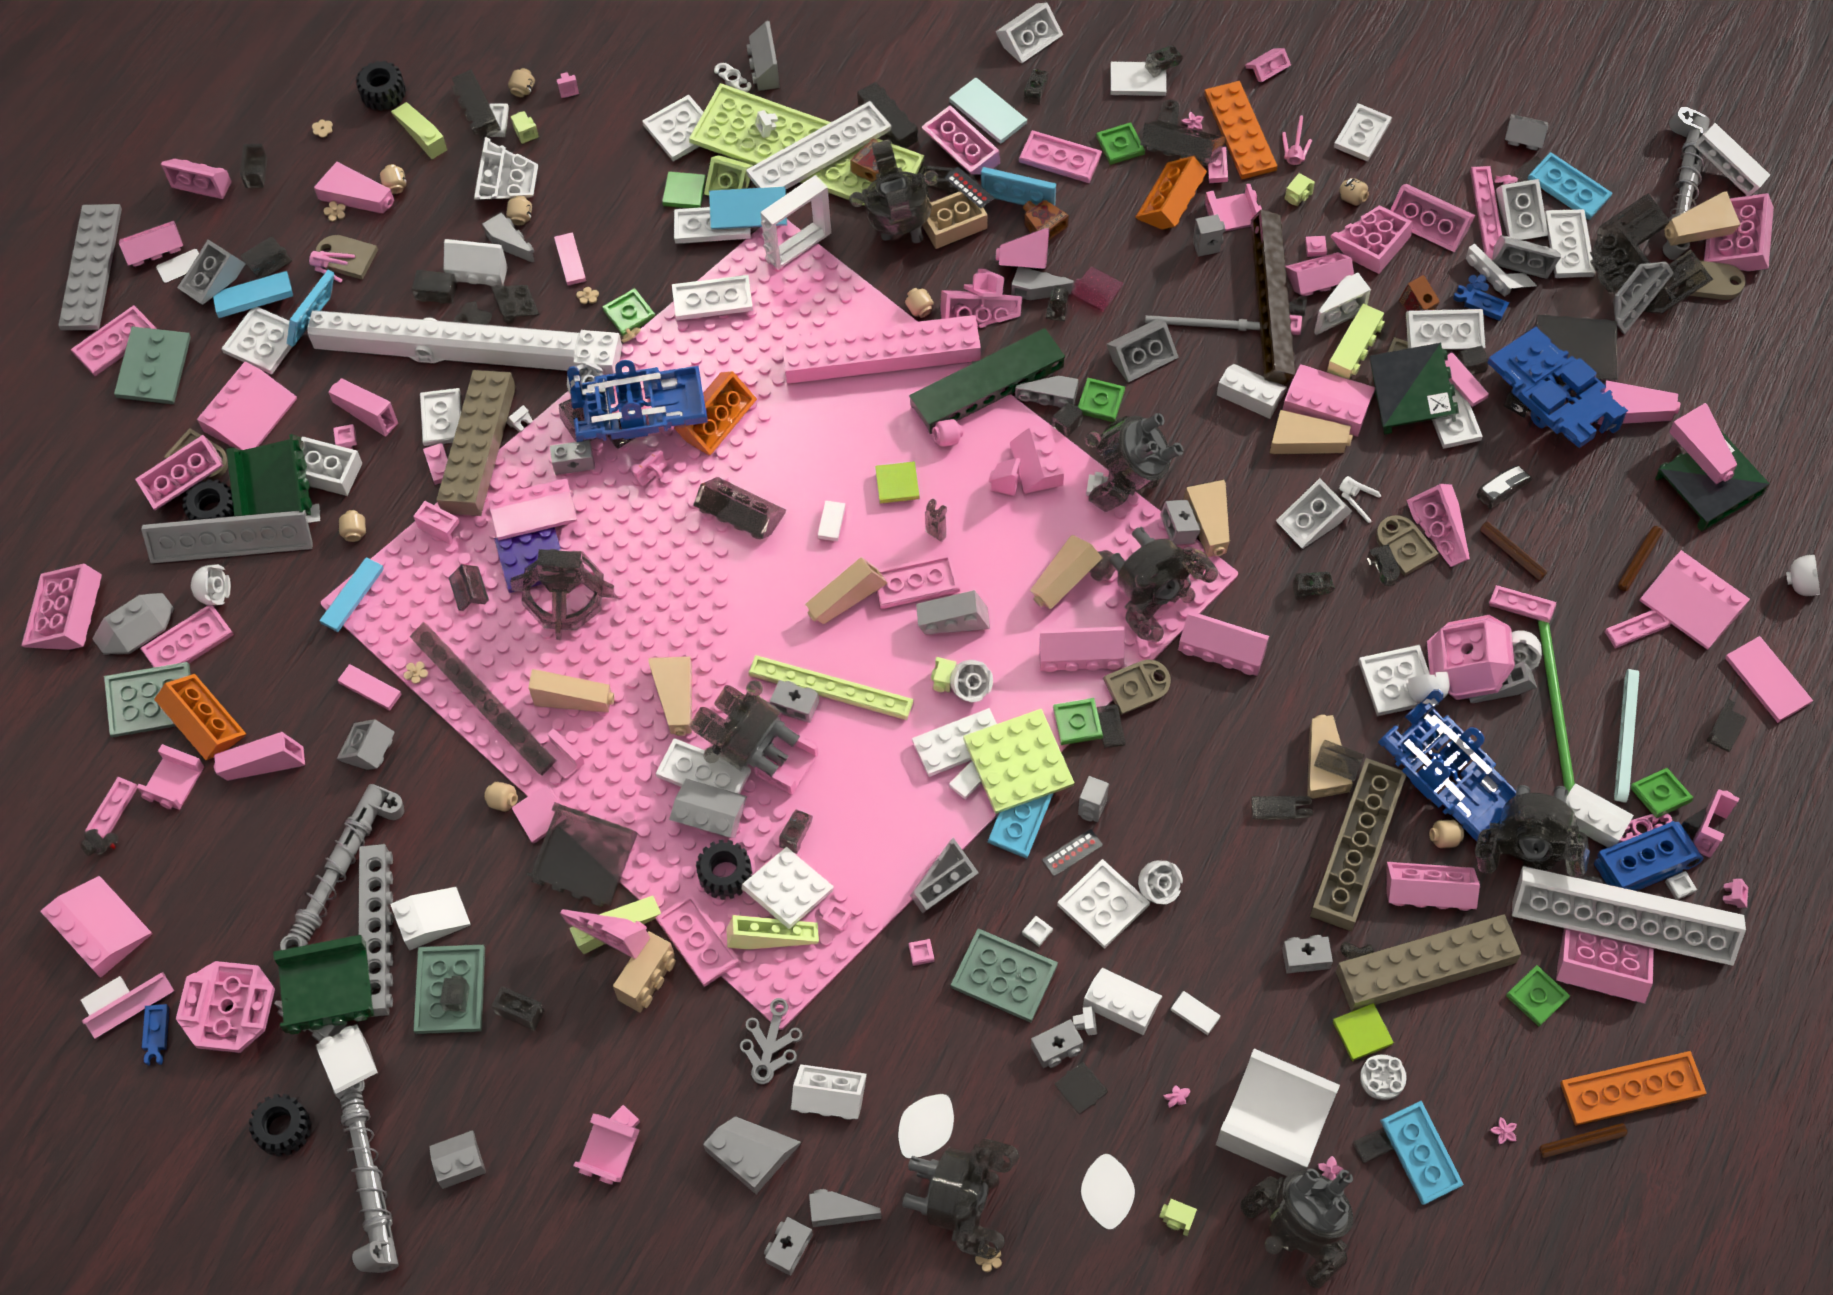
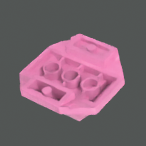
(1484, 667)
(208, 995)

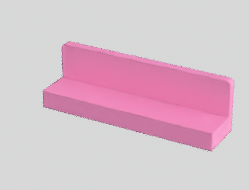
(128, 1005)

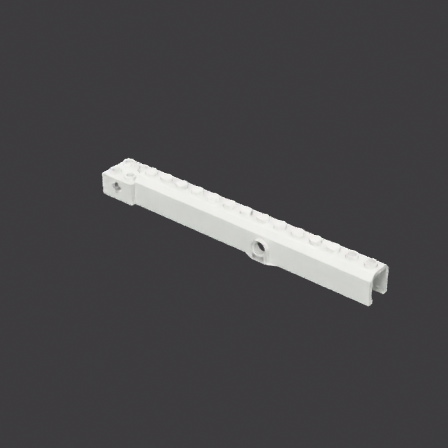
(463, 341)

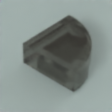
(1298, 306)

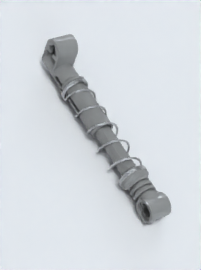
(1691, 167)
(339, 861)
(380, 1253)

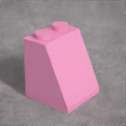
(1025, 251)

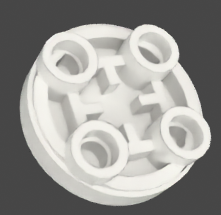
(1383, 1077)

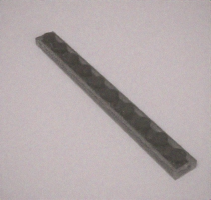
(483, 698)

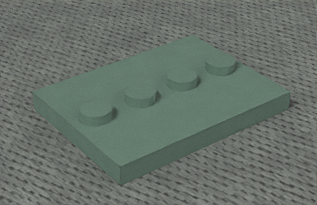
(152, 365)
(132, 698)
(432, 968)
(1004, 975)

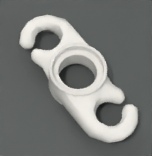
(729, 72)

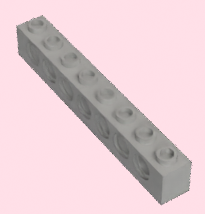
(369, 858)

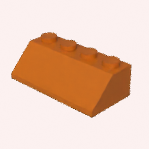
(1172, 193)
(725, 405)
(199, 716)

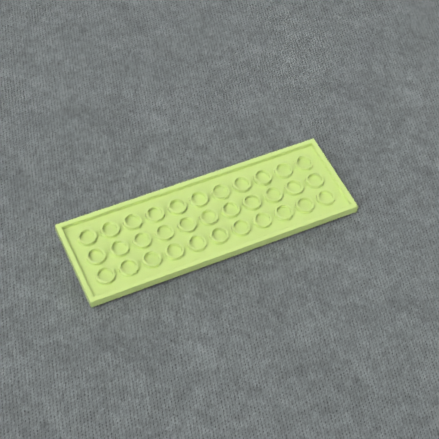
(731, 130)

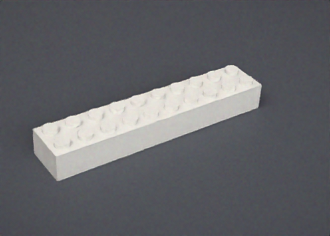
(1628, 915)

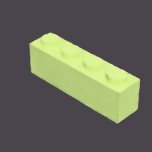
(1356, 341)

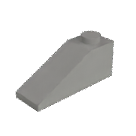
(1518, 682)
(834, 1208)

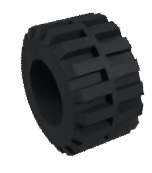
(380, 74)
(205, 494)
(719, 854)
(267, 1113)

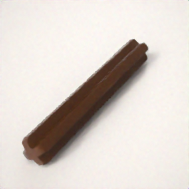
(1513, 550)
(1640, 558)
(1583, 1140)

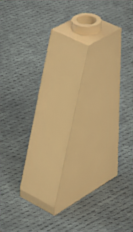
(1706, 221)
(1308, 435)
(1210, 511)
(1065, 571)
(845, 591)
(674, 687)
(569, 692)
(1321, 782)

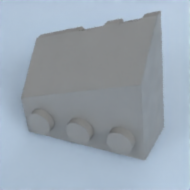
(749, 1151)

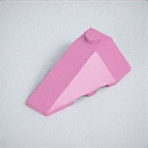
(986, 309)
(1441, 519)
(614, 931)

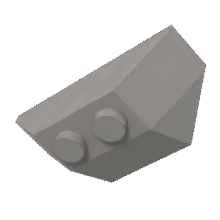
(1639, 292)
(133, 624)

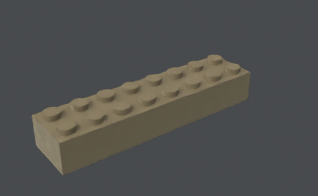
(476, 443)
(1358, 845)
(1428, 962)

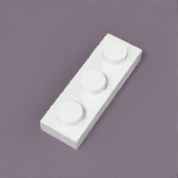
(1488, 268)

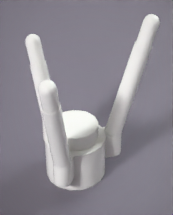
(1352, 487)

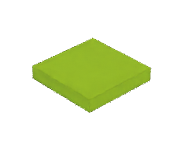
(897, 482)
(1363, 1032)

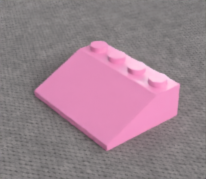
(1750, 243)
(1329, 398)
(246, 408)
(1694, 600)
(62, 608)
(97, 924)
(1606, 965)

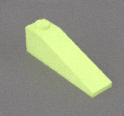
(421, 130)
(642, 911)
(758, 933)

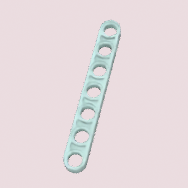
(1626, 736)

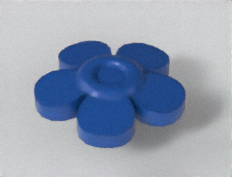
(1477, 283)

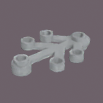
(770, 1044)

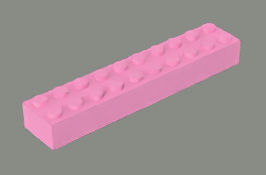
(881, 349)

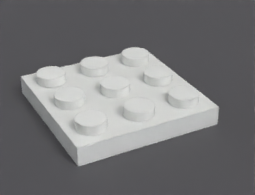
(674, 126)
(259, 340)
(1387, 677)
(787, 887)
(1103, 903)

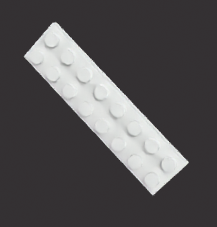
(820, 148)

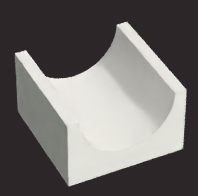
(1277, 1114)

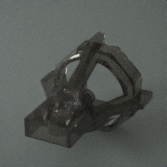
(561, 573)

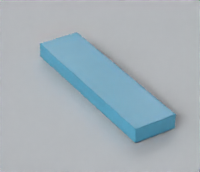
(351, 594)

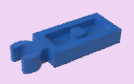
(1477, 299)
(155, 1032)

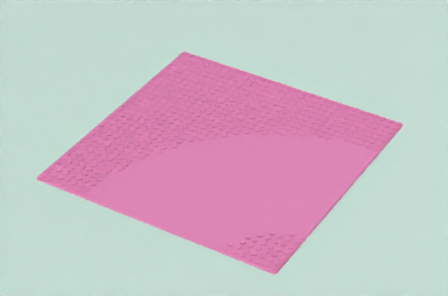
(725, 596)

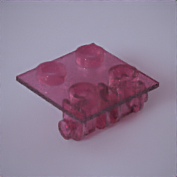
(1096, 288)

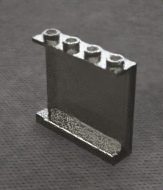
(1585, 339)
(583, 855)

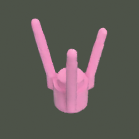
(1295, 154)
(321, 260)

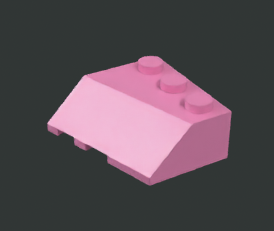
(1374, 238)

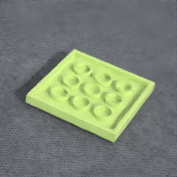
(1018, 761)

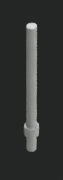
(1241, 325)

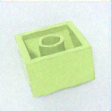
(726, 174)

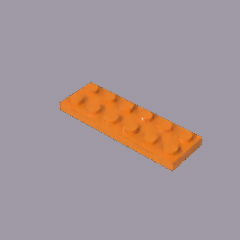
(1241, 130)
(1633, 1088)

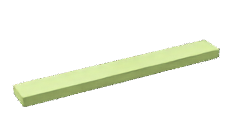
(833, 687)

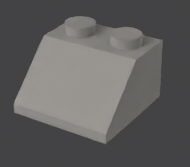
(1526, 131)
(366, 744)
(456, 1159)

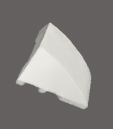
(504, 174)

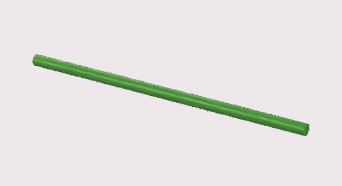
(1556, 704)

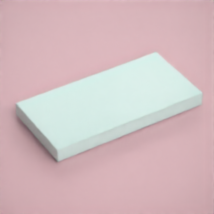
(988, 110)

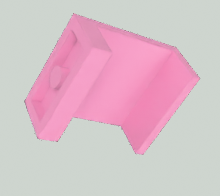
(1234, 210)
(794, 768)
(172, 778)
(1707, 838)
(607, 1149)

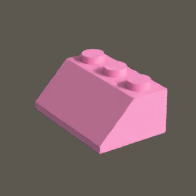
(197, 177)
(151, 243)
(1319, 273)
(1038, 459)

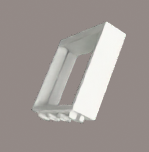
(811, 190)

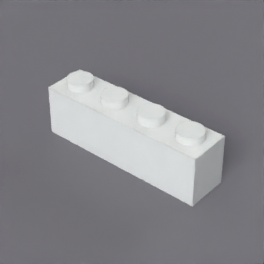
(1731, 160)

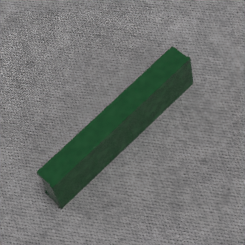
(988, 378)

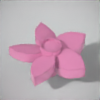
(1193, 122)
(1506, 179)
(1178, 1096)
(1504, 1131)
(1330, 1169)

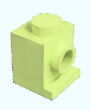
(524, 127)
(1299, 189)
(942, 673)
(1178, 1216)

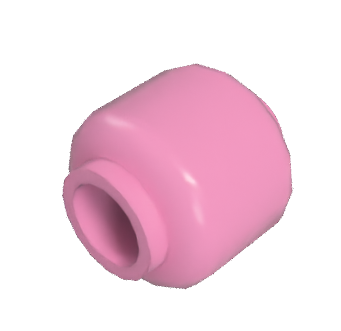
(947, 432)

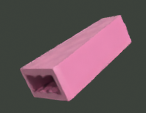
(353, 190)
(1643, 403)
(364, 406)
(1705, 443)
(260, 757)

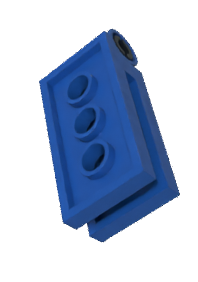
(1648, 857)

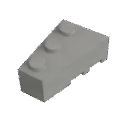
(953, 614)
(944, 876)

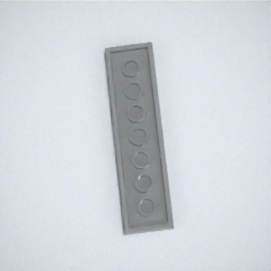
(90, 267)
(227, 536)

